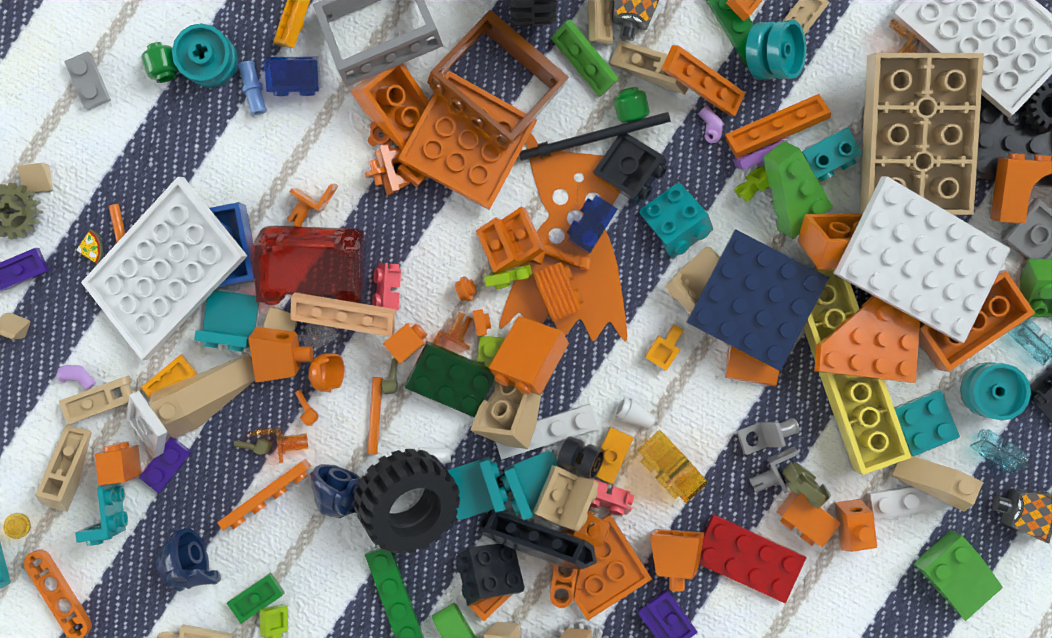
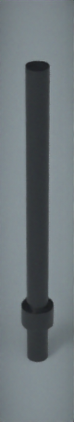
(545, 149)

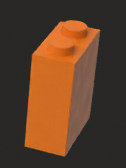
(528, 356)

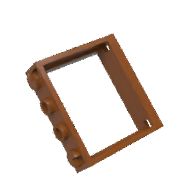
(517, 48)

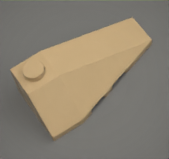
(196, 399)
(508, 417)

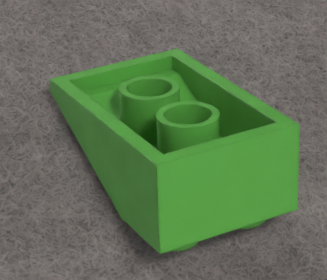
(959, 574)

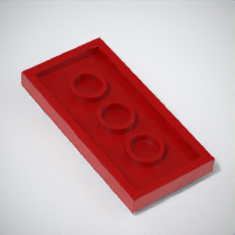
(750, 558)

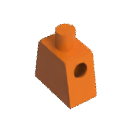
(277, 353)
(857, 527)
(676, 555)

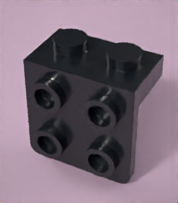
(489, 572)

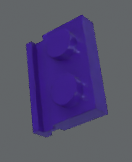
(666, 618)

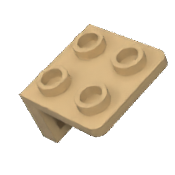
(691, 279)
(566, 498)

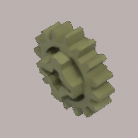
(12, 224)

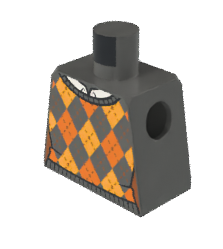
(632, 16)
(1027, 512)

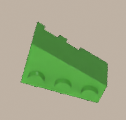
(793, 188)

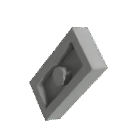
(87, 80)

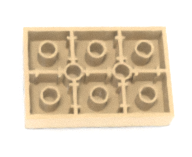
(923, 126)

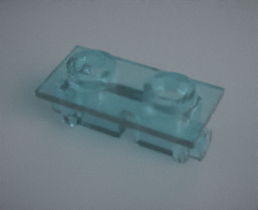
(1027, 336)
(1008, 457)

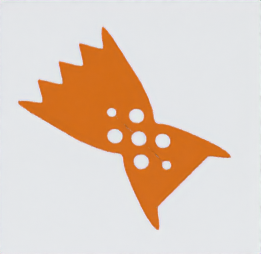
(598, 286)

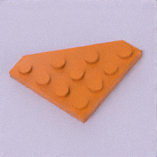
(872, 344)

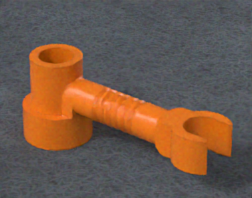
(576, 260)

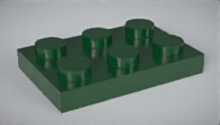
(450, 379)

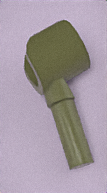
(391, 386)
(261, 447)

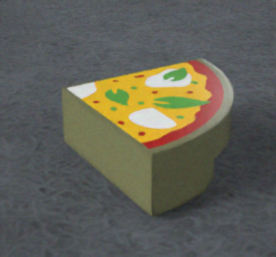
(92, 246)

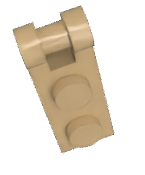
(95, 400)

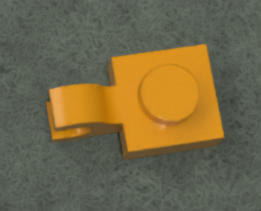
(663, 350)

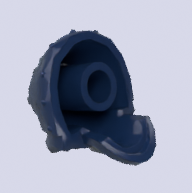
(334, 490)
(185, 562)

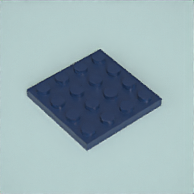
(757, 299)

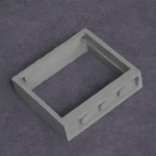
(380, 56)

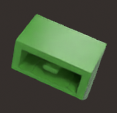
(1037, 286)

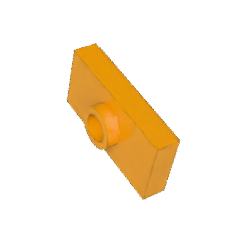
(291, 23)
(174, 372)
(615, 448)

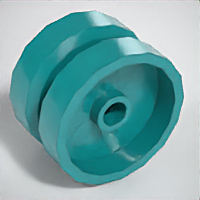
(208, 42)
(776, 50)
(995, 390)

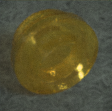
(17, 525)

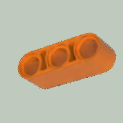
(563, 580)

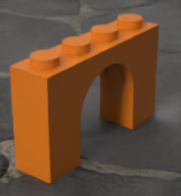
(1014, 184)

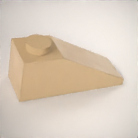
(646, 65)
(64, 469)
(939, 481)

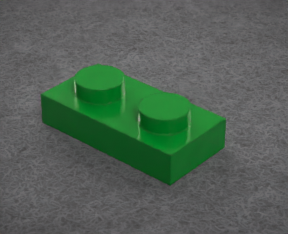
(255, 598)

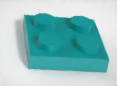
(926, 422)

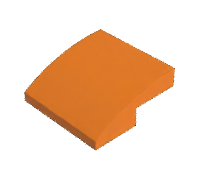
(510, 240)
(746, 368)

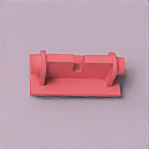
(385, 280)
(616, 502)

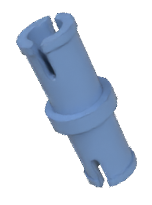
(252, 88)

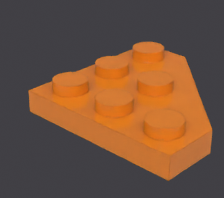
(614, 574)

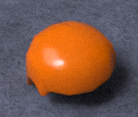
(326, 372)

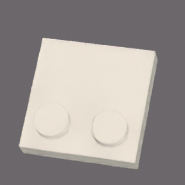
(146, 424)

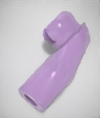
(713, 124)
(75, 373)

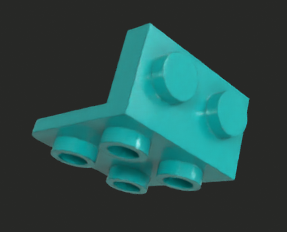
(677, 220)
(228, 320)
(527, 481)
(479, 488)
(112, 516)

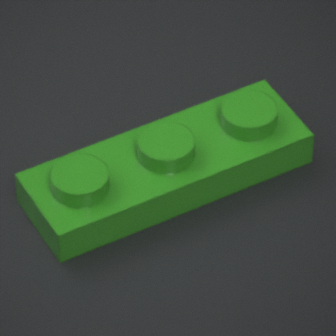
(584, 58)

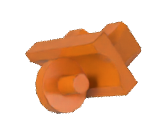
(386, 158)

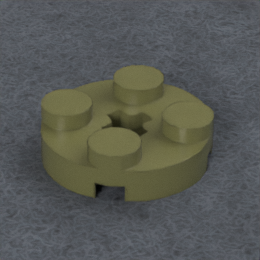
(804, 482)

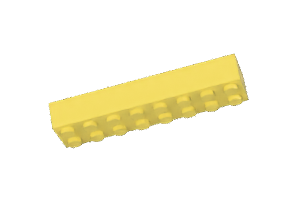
(858, 403)

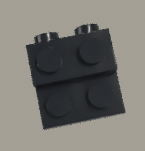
(631, 167)

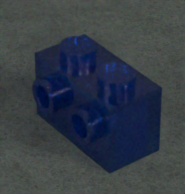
(292, 75)
(592, 224)

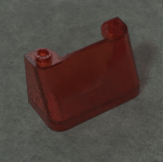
(308, 262)

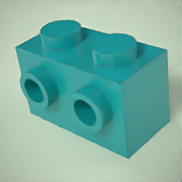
(832, 153)

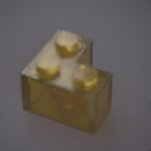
(673, 467)

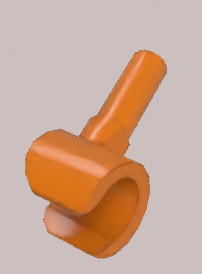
(310, 416)

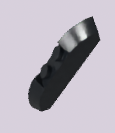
(537, 540)

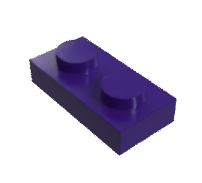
(22, 268)
(166, 465)

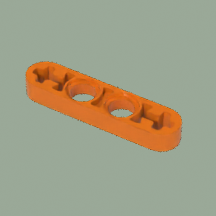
(53, 597)

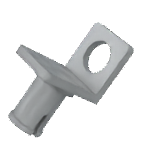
(768, 433)
(773, 475)

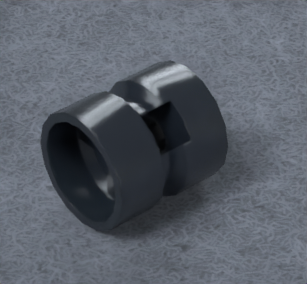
(578, 457)

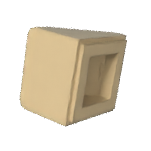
(36, 177)
(279, 319)
(13, 326)

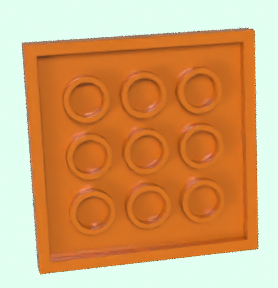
(459, 154)

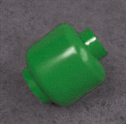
(159, 62)
(631, 105)

